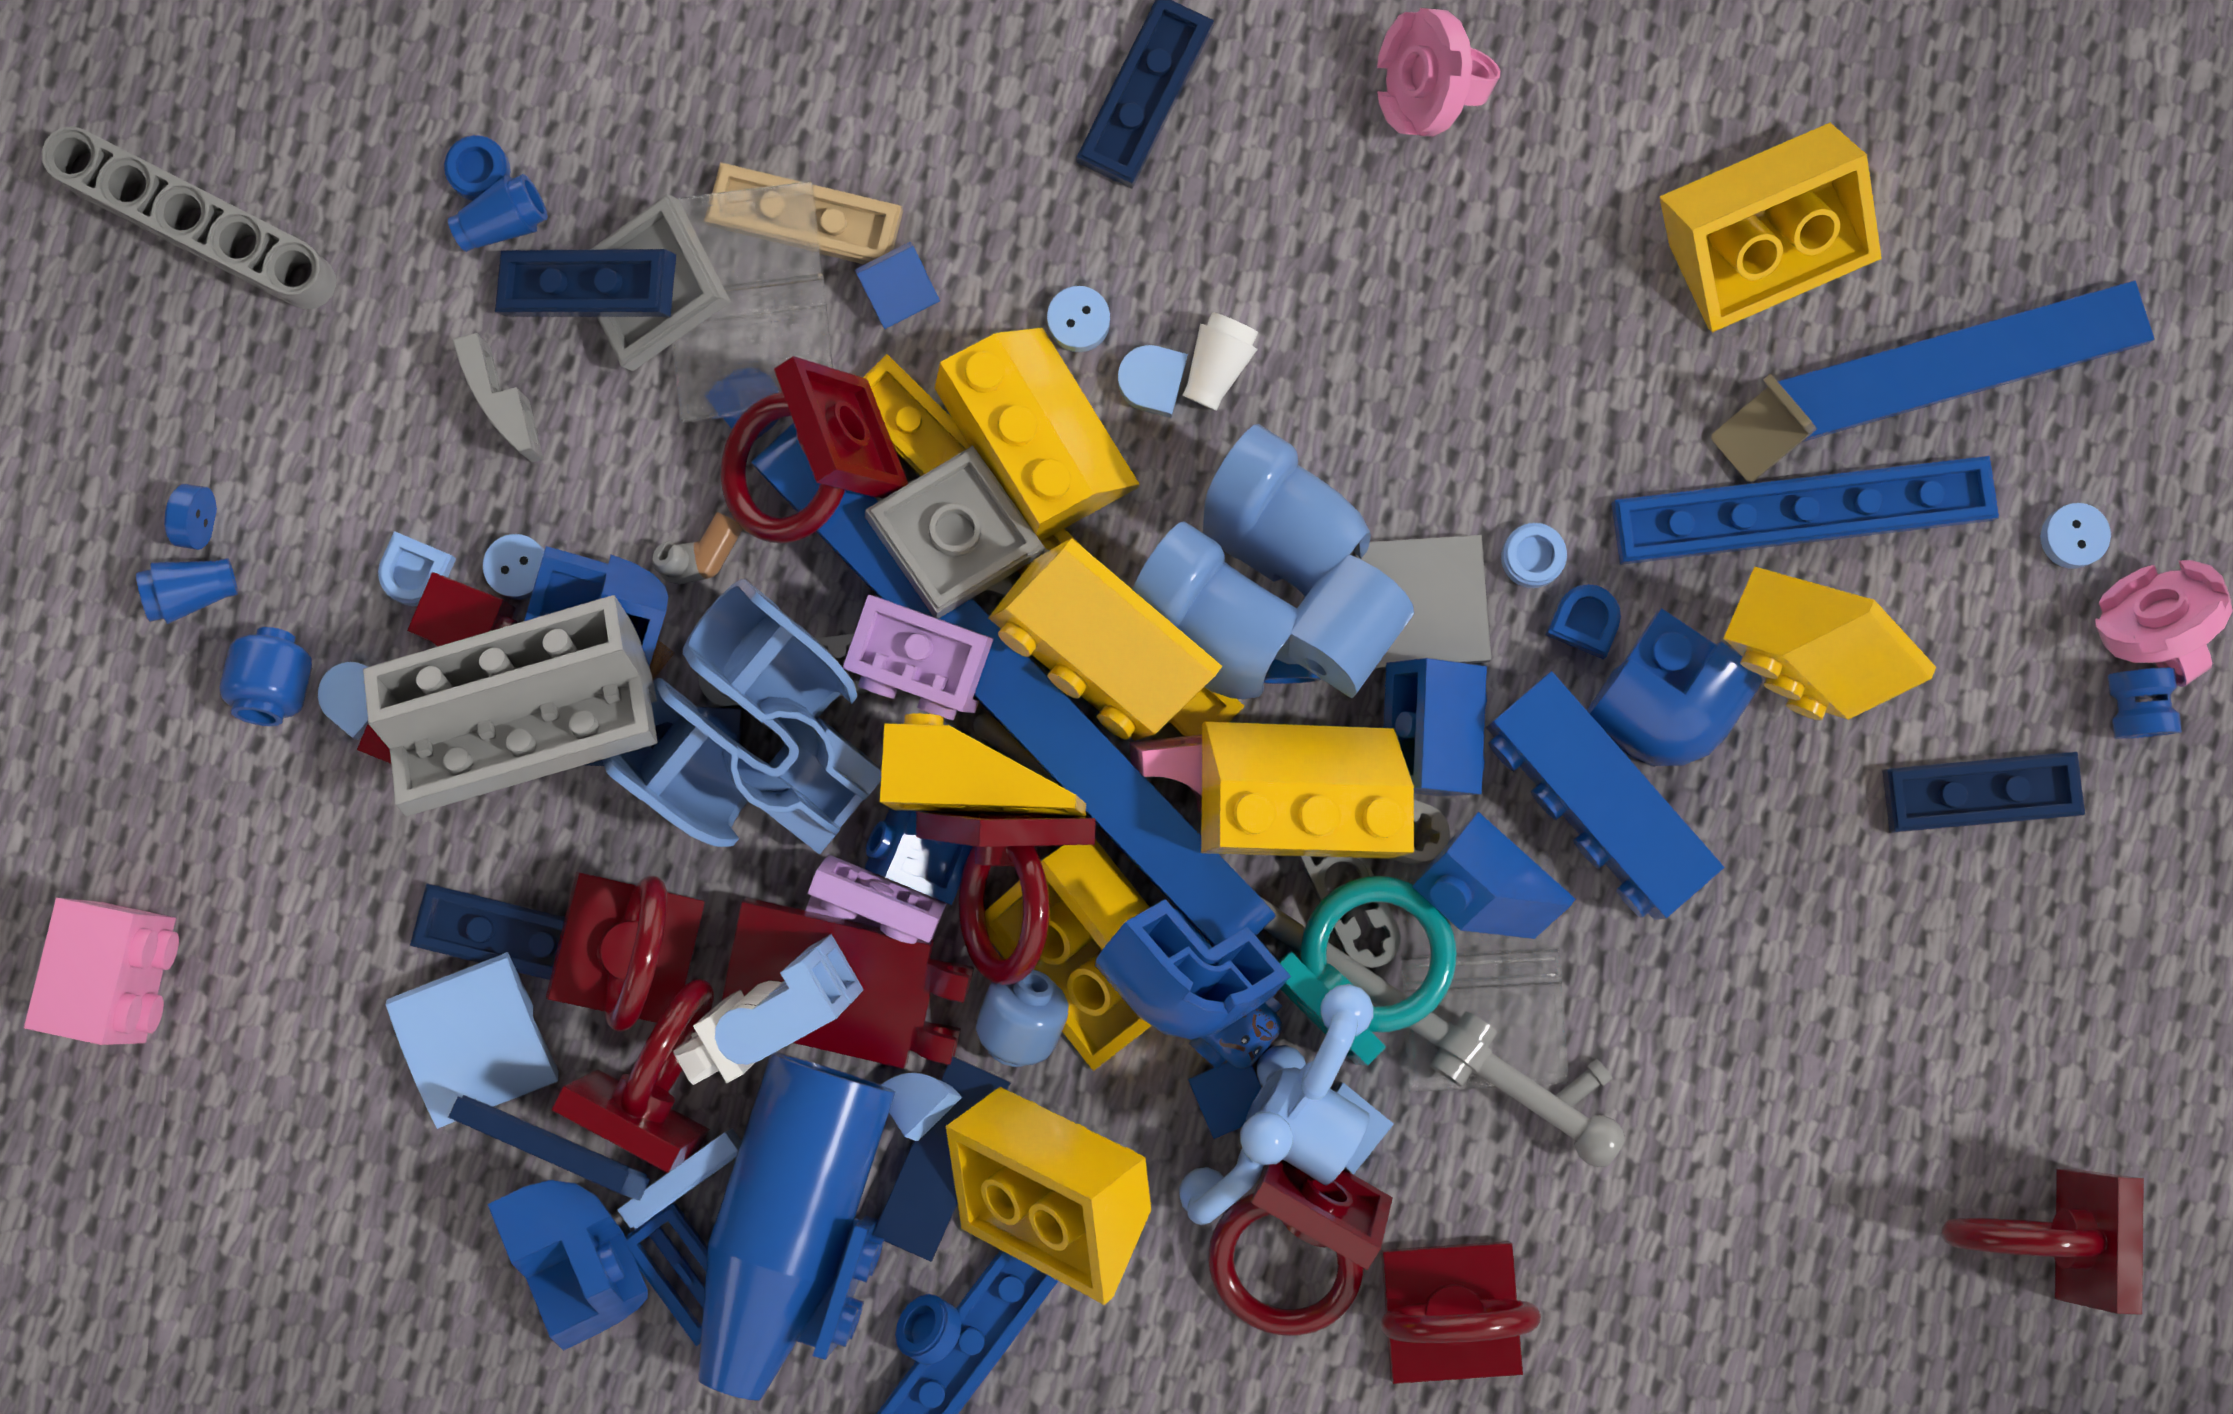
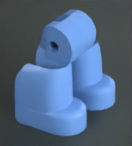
(1286, 529)
(781, 678)

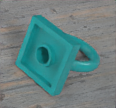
(1316, 977)

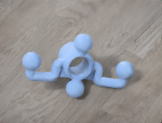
(1293, 1114)

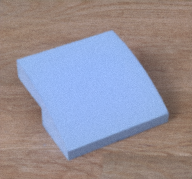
(472, 1038)

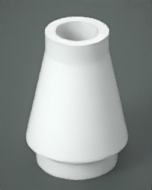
(1218, 359)

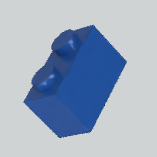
(1438, 723)

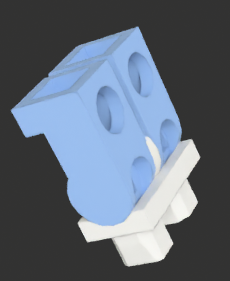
(771, 1014)

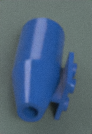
(787, 1226)

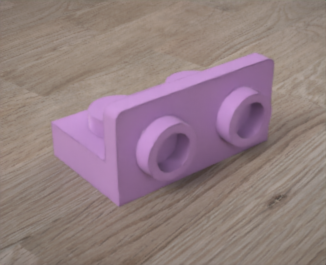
(918, 655)
(873, 900)

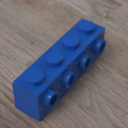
(1603, 798)

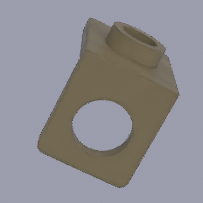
(1763, 431)

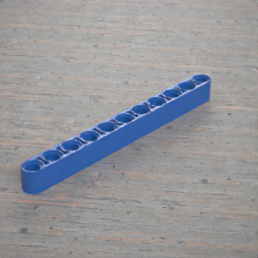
(1045, 724)

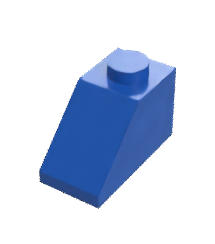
(1491, 884)

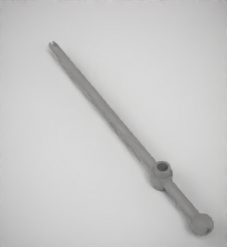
(1461, 1047)

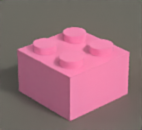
(102, 973)

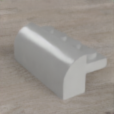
(512, 704)

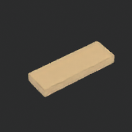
(847, 223)

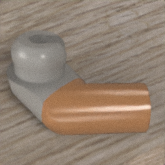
(698, 559)

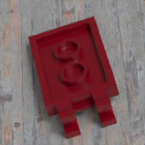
(895, 978)

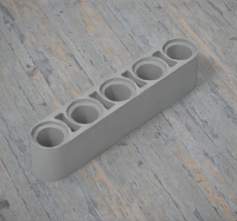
(166, 202)

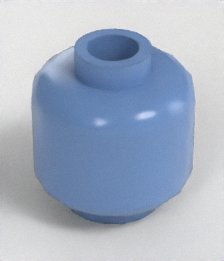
(1022, 1020)

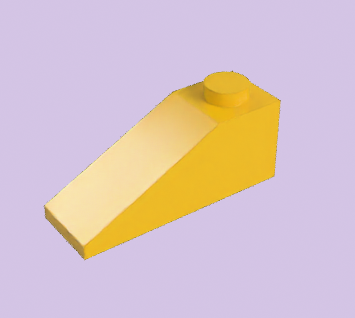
(948, 771)

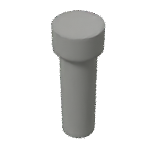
(1585, 1083)

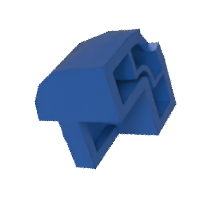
(573, 580)
(1674, 695)
(1183, 981)
(570, 1258)

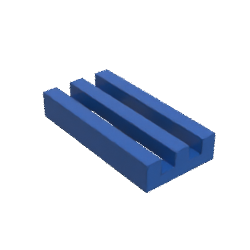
(654, 1275)

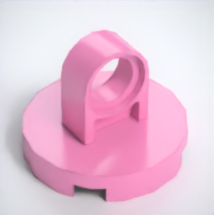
(1431, 72)
(2166, 617)

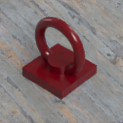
(838, 433)
(1004, 842)
(624, 948)
(638, 1106)
(1341, 1216)
(2092, 1239)
(1454, 1312)

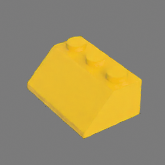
(1773, 225)
(1034, 428)
(1102, 641)
(1823, 646)
(1305, 791)
(1086, 910)
(1049, 1191)

